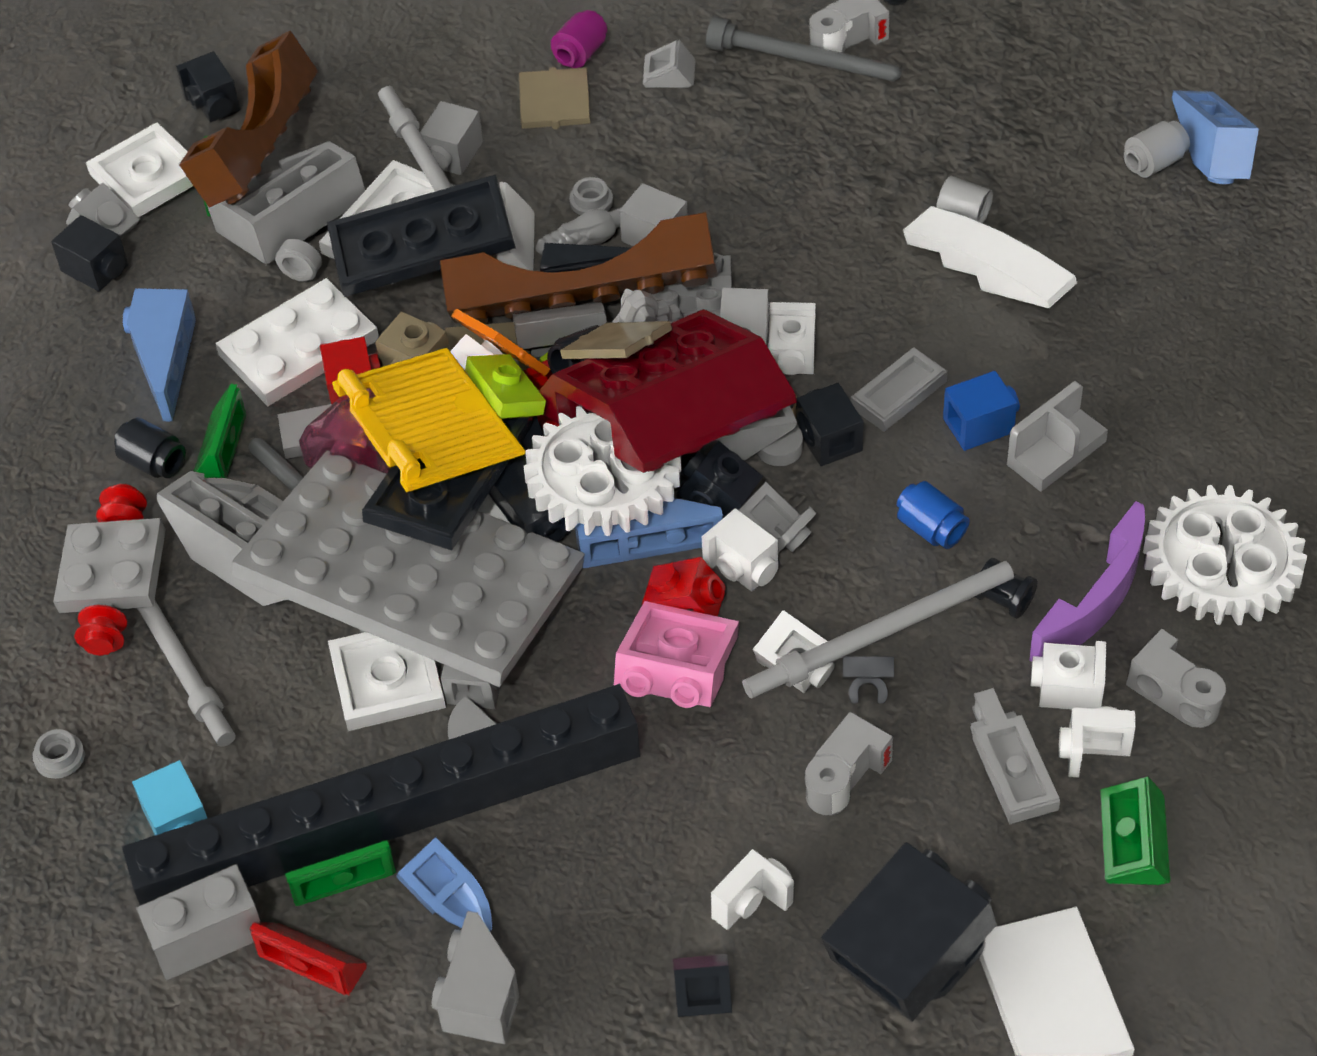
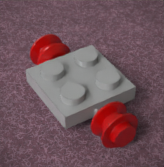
(110, 568)

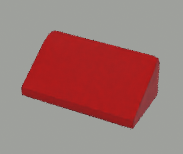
(307, 956)

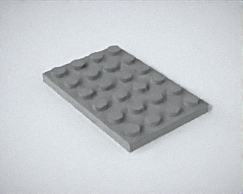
(455, 606)

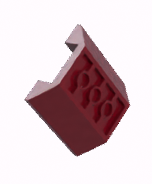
(677, 393)

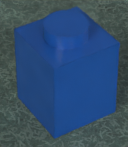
(980, 410)

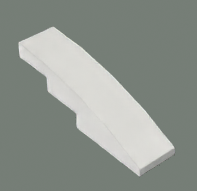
(997, 259)

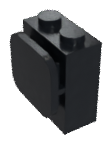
(912, 931)

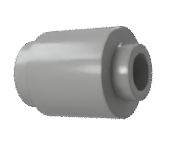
(1156, 148)

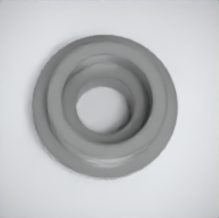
(590, 194)
(53, 744)

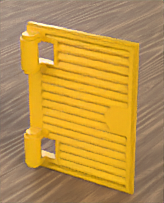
(428, 413)

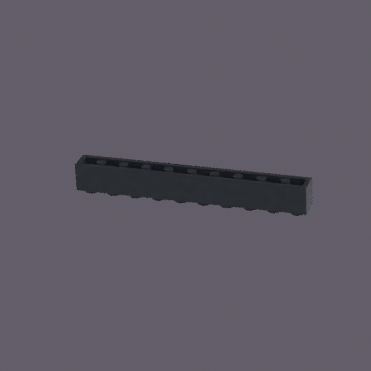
(392, 796)

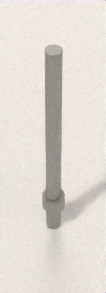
(406, 127)
(795, 666)
(202, 699)

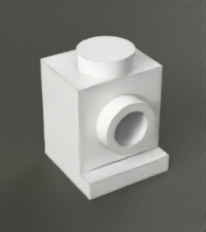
(792, 336)
(741, 550)
(787, 636)
(1070, 675)

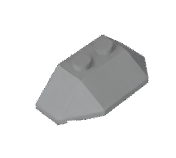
(217, 521)

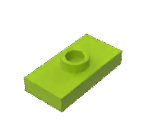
(505, 386)

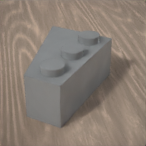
(291, 201)

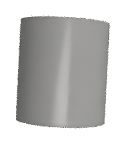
(965, 199)

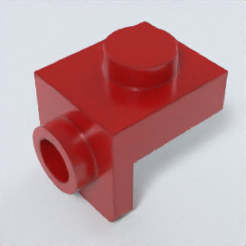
(686, 586)

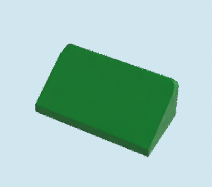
(222, 435)
(1135, 833)
(341, 873)

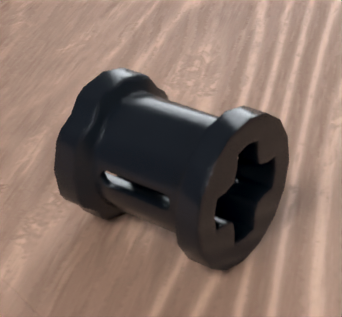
(1013, 594)

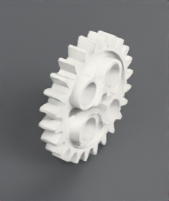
(580, 478)
(1191, 565)

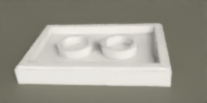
(1053, 988)

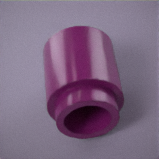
(579, 39)

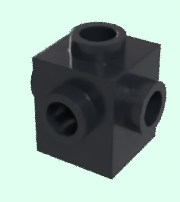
(718, 479)

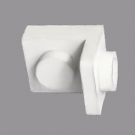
(746, 885)

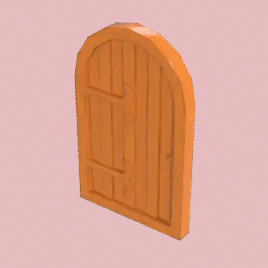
(499, 341)

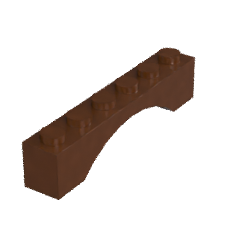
(228, 160)
(669, 255)

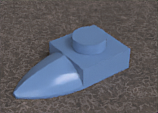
(444, 885)

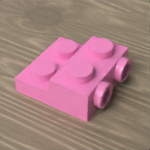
(675, 654)

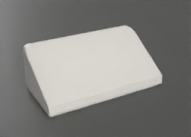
(521, 222)

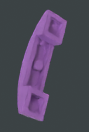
(1077, 624)

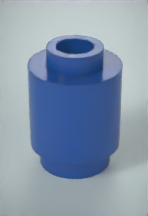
(932, 514)

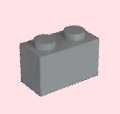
(199, 922)

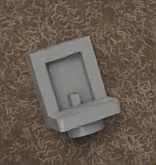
(103, 208)
(778, 517)

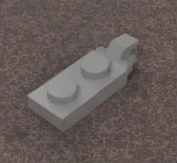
(1011, 760)

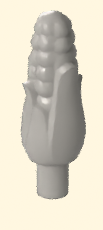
(588, 229)

